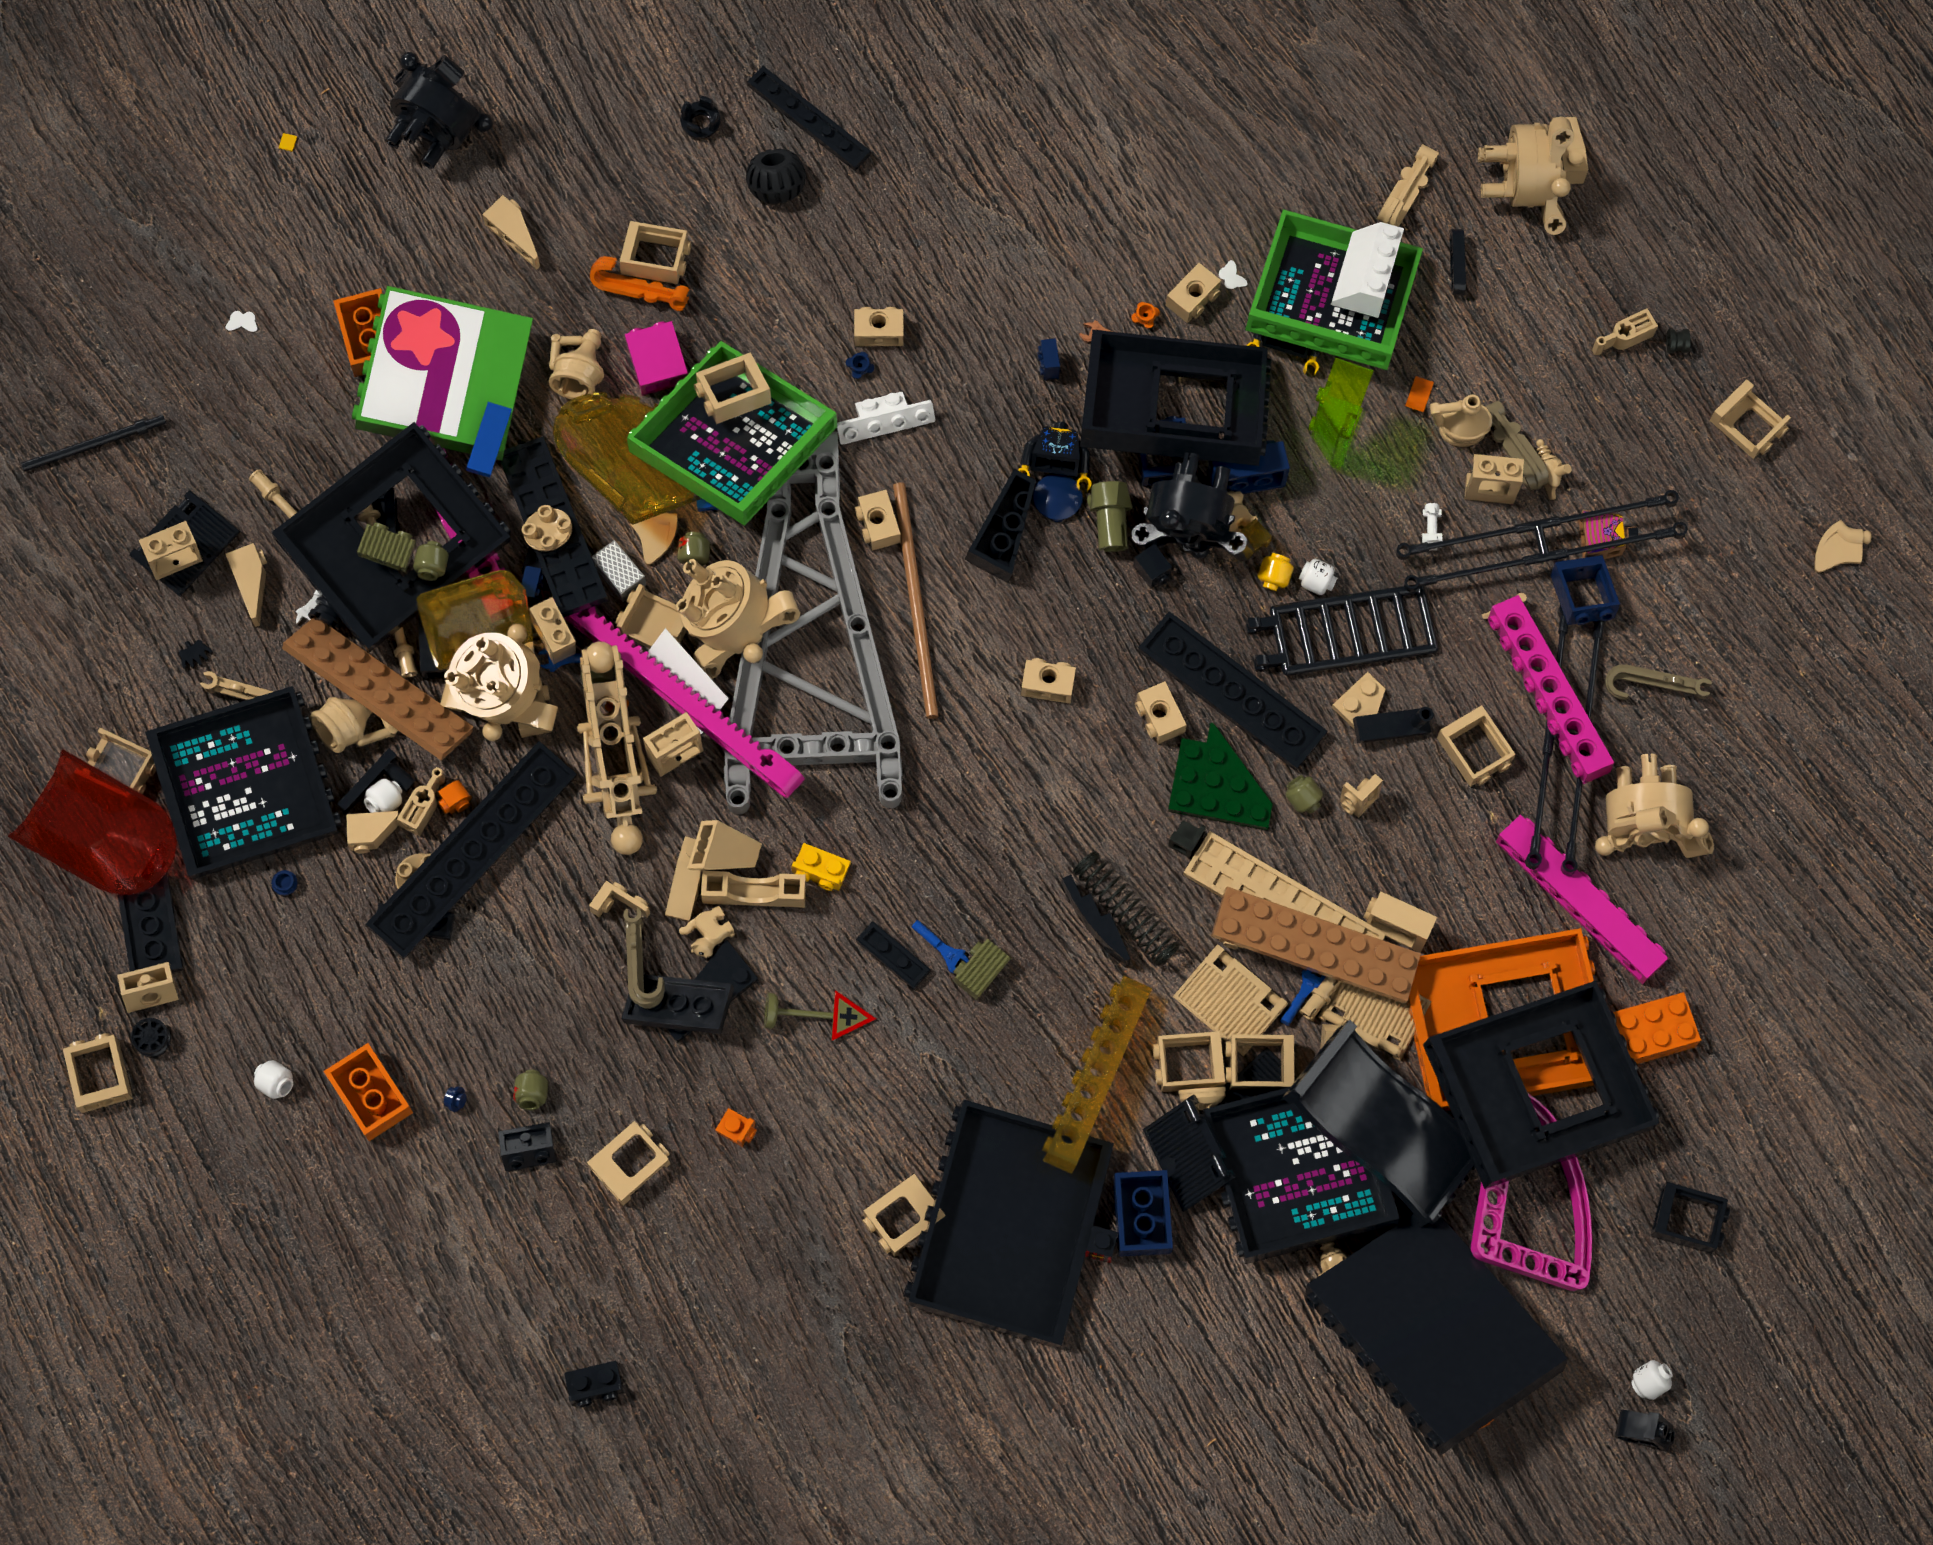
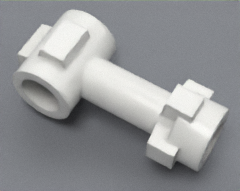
(1431, 512)

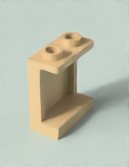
(648, 617)

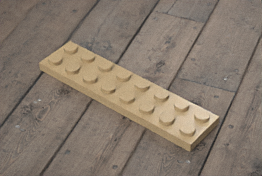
(1224, 865)

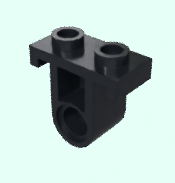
(1645, 1429)

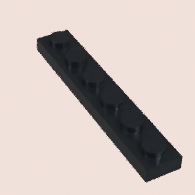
(809, 118)

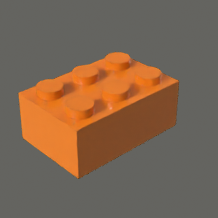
(356, 322)
(1658, 1028)
(368, 1092)

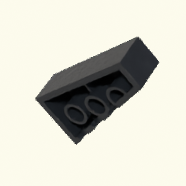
(1001, 532)

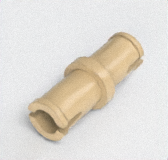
(1320, 997)

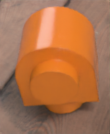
(454, 798)

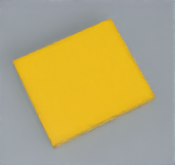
(287, 142)

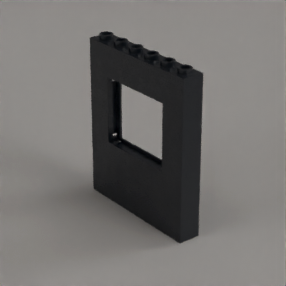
(1125, 389)
(367, 593)
(1493, 1102)

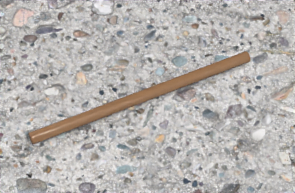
(915, 601)

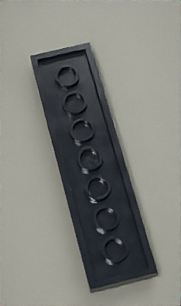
(1232, 690)

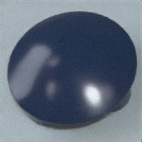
(1057, 497)

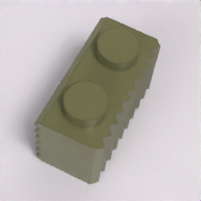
(387, 547)
(981, 969)

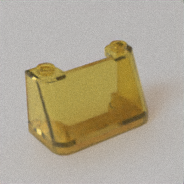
(469, 609)

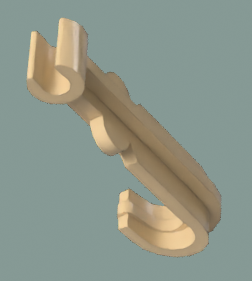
(1407, 189)
(231, 687)

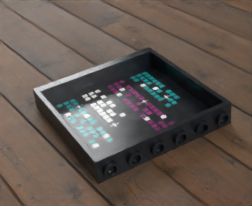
(243, 782)
(1291, 1180)

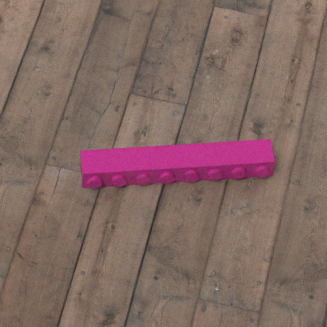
(1585, 902)

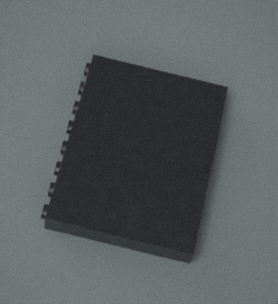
(1010, 1226)
(1435, 1330)

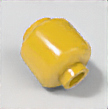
(1275, 571)

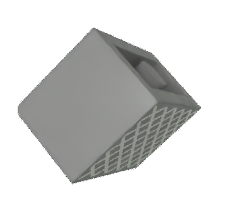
(618, 570)

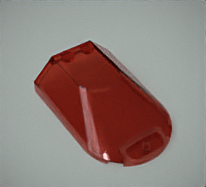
(99, 829)

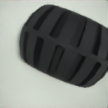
(775, 176)

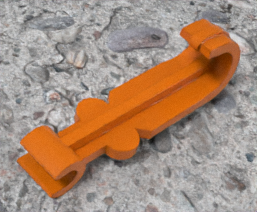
(635, 287)

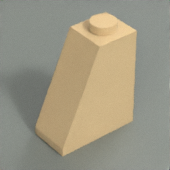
(722, 848)

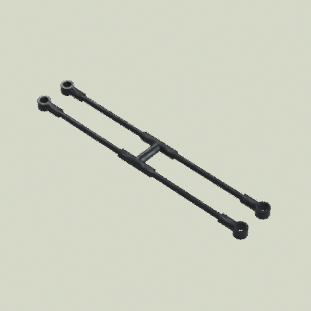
(1544, 554)
(1547, 752)

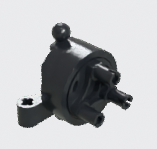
(432, 108)
(1192, 514)

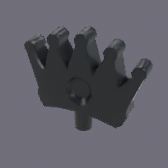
(194, 652)

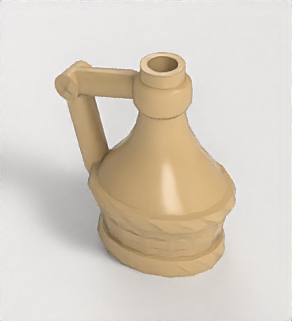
(575, 371)
(1462, 421)
(343, 724)

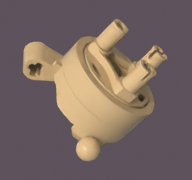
(1533, 169)
(730, 612)
(497, 682)
(1653, 813)

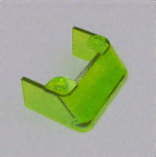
(1339, 410)

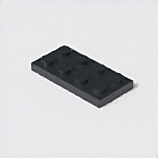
(151, 927)
(685, 1005)

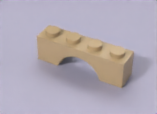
(776, 891)

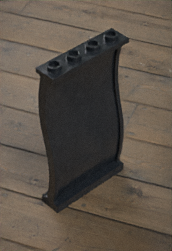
(1383, 1123)

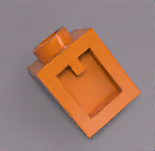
(736, 1128)

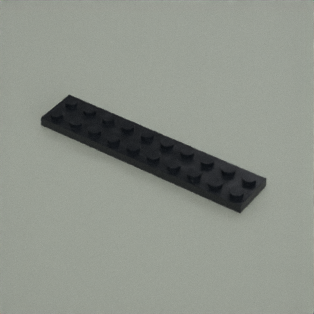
(471, 850)

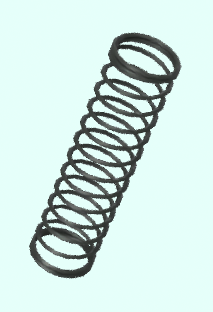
(1167, 952)

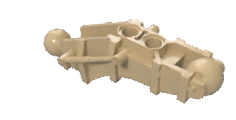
(601, 658)

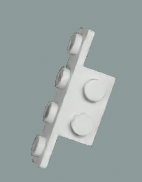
(884, 416)

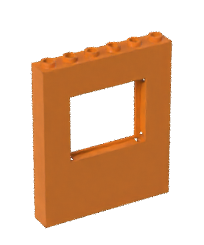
(1450, 985)

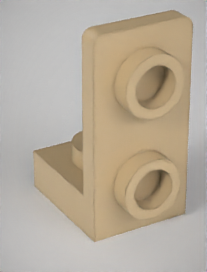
(604, 900)

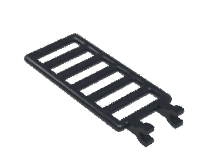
(1282, 659)

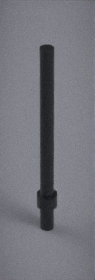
(139, 427)

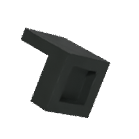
(1186, 838)

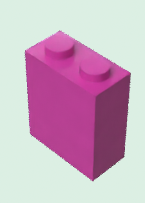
(656, 357)

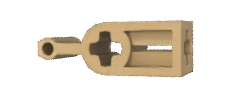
(1635, 327)
(416, 814)

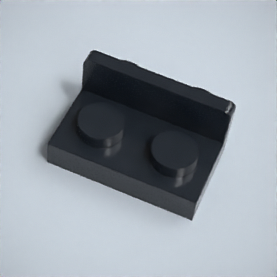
(527, 1146)
(593, 1383)

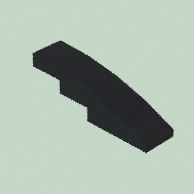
(1101, 927)

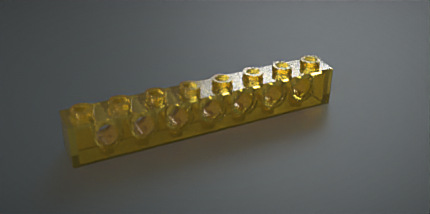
(1067, 1155)

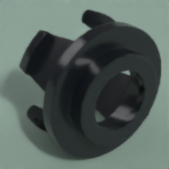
(705, 108)

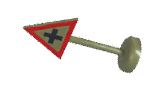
(845, 1014)

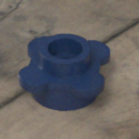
(859, 358)

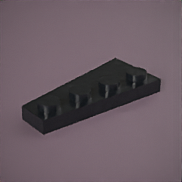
(723, 967)

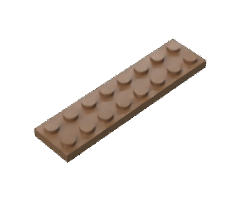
(378, 688)
(1315, 944)

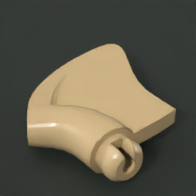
(657, 535)
(1840, 546)

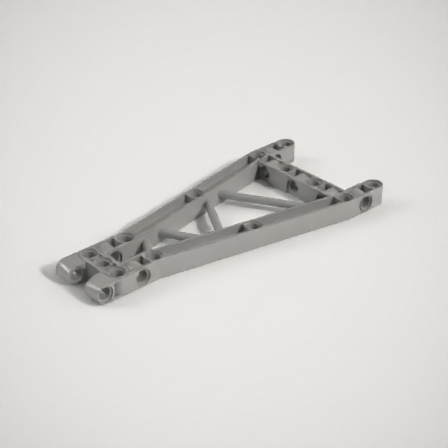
(817, 748)

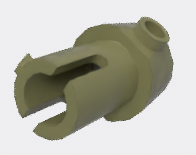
(1110, 503)

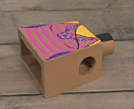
(1604, 529)

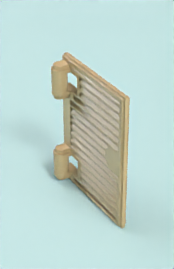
(1229, 998)
(1374, 1017)

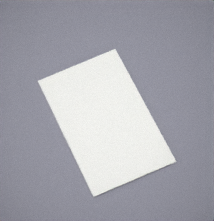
(680, 663)

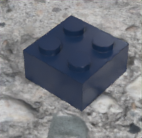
(1048, 359)
(533, 582)

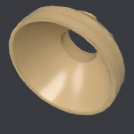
(1206, 1096)

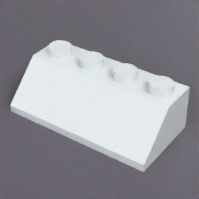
(1367, 268)

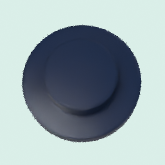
(284, 882)
(455, 1098)

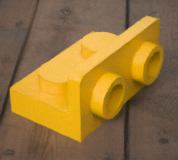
(821, 867)

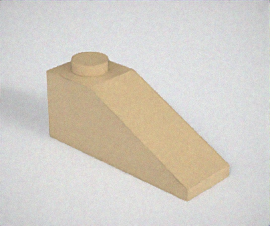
(1575, 157)
(507, 223)
(250, 577)
(684, 886)

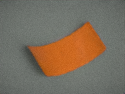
(1419, 394)

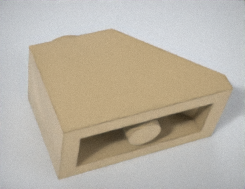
(369, 830)

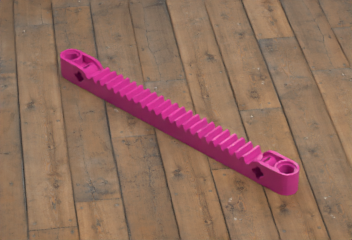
(780, 775)

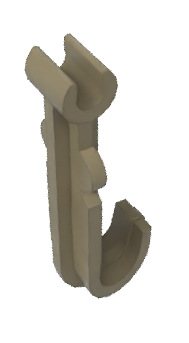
(1519, 447)
(1656, 679)
(635, 964)

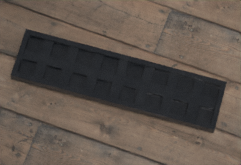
(570, 567)

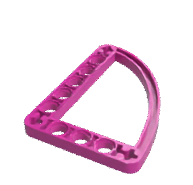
(1582, 1226)

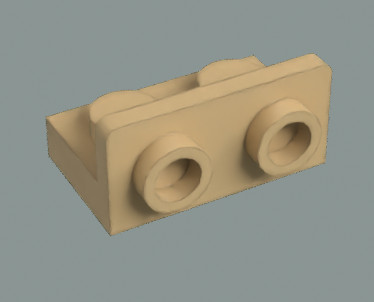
(1359, 801)

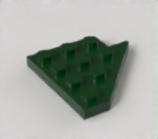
(1216, 784)

